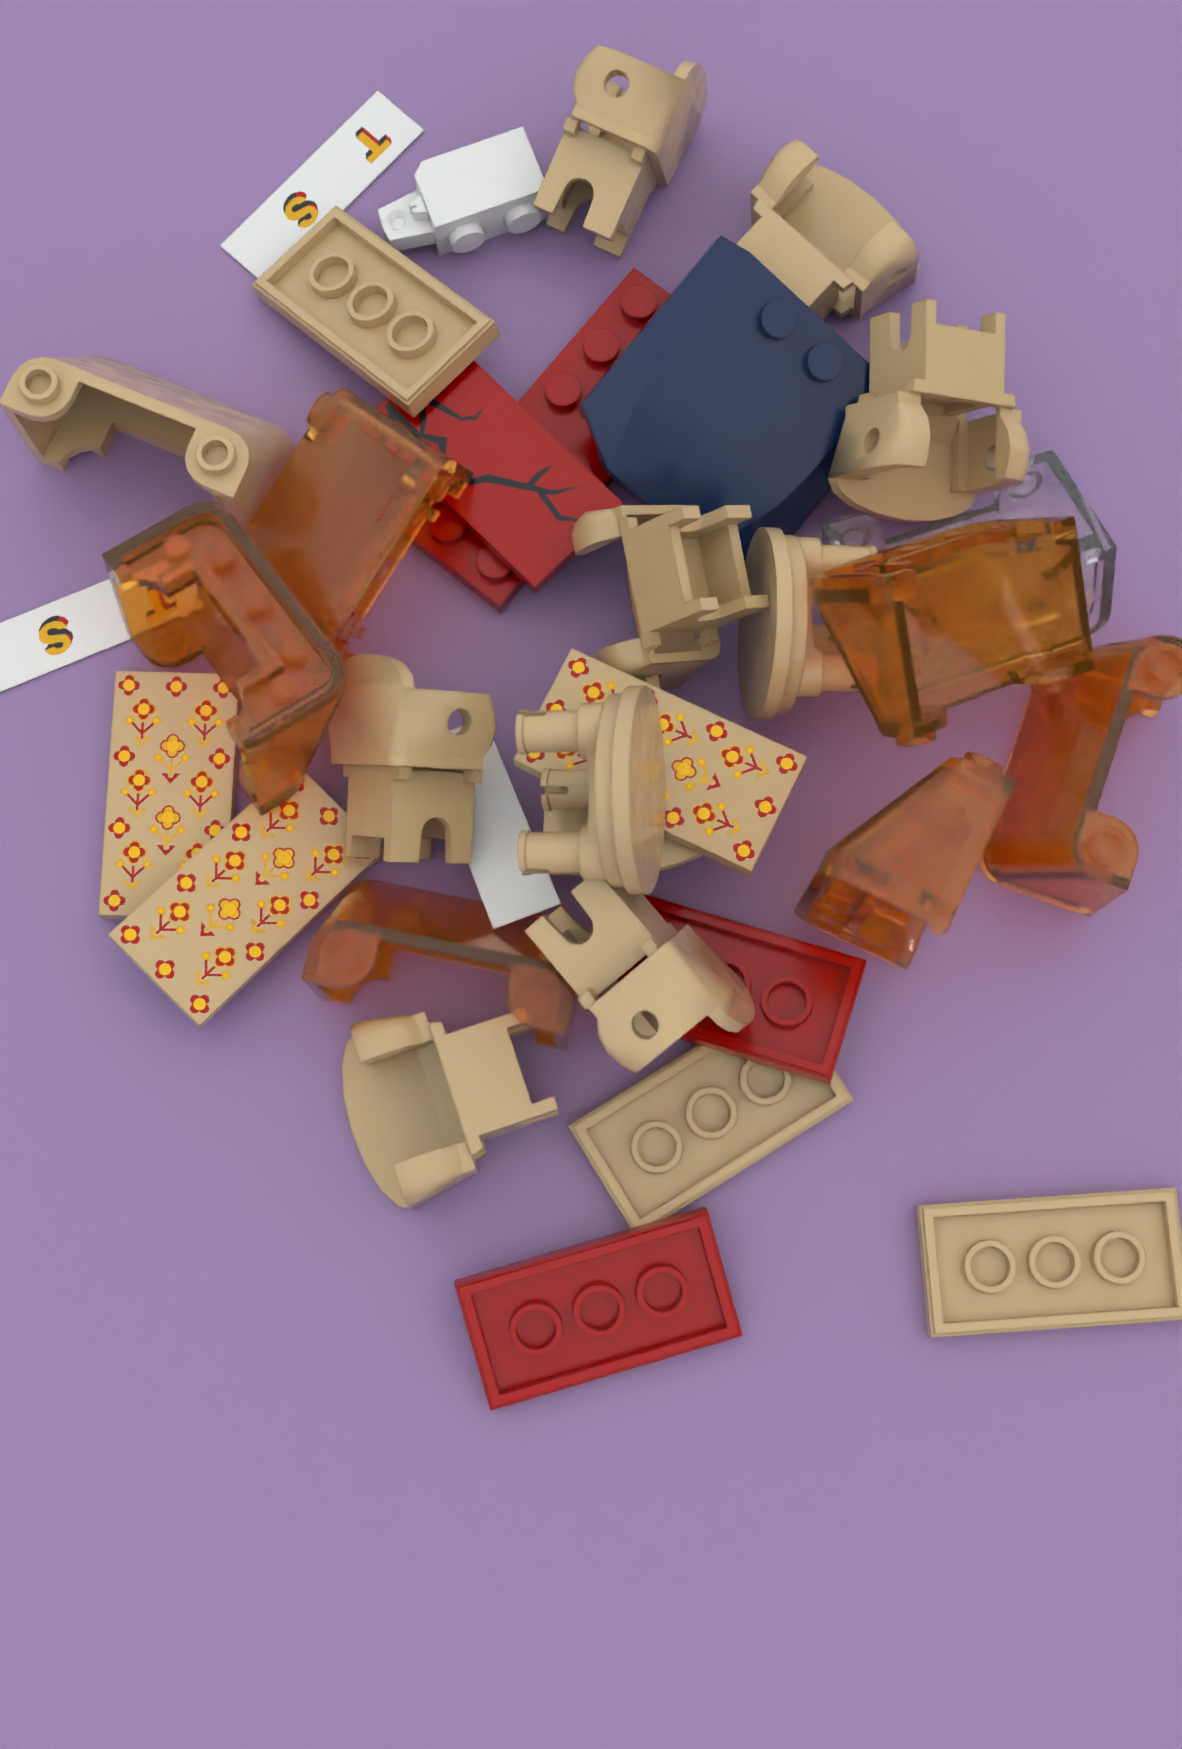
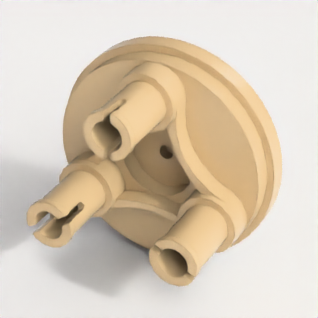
(780, 647)
(619, 789)

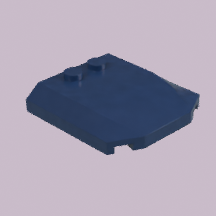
(728, 397)

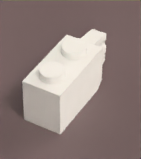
(468, 197)

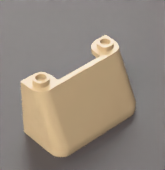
(84, 401)

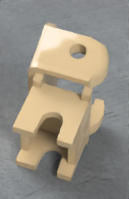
(630, 143)
(826, 236)
(908, 439)
(681, 580)
(384, 740)
(659, 997)
(432, 1098)

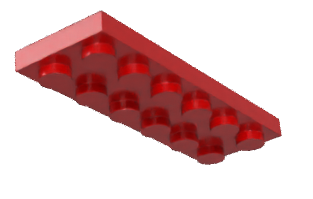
(554, 405)

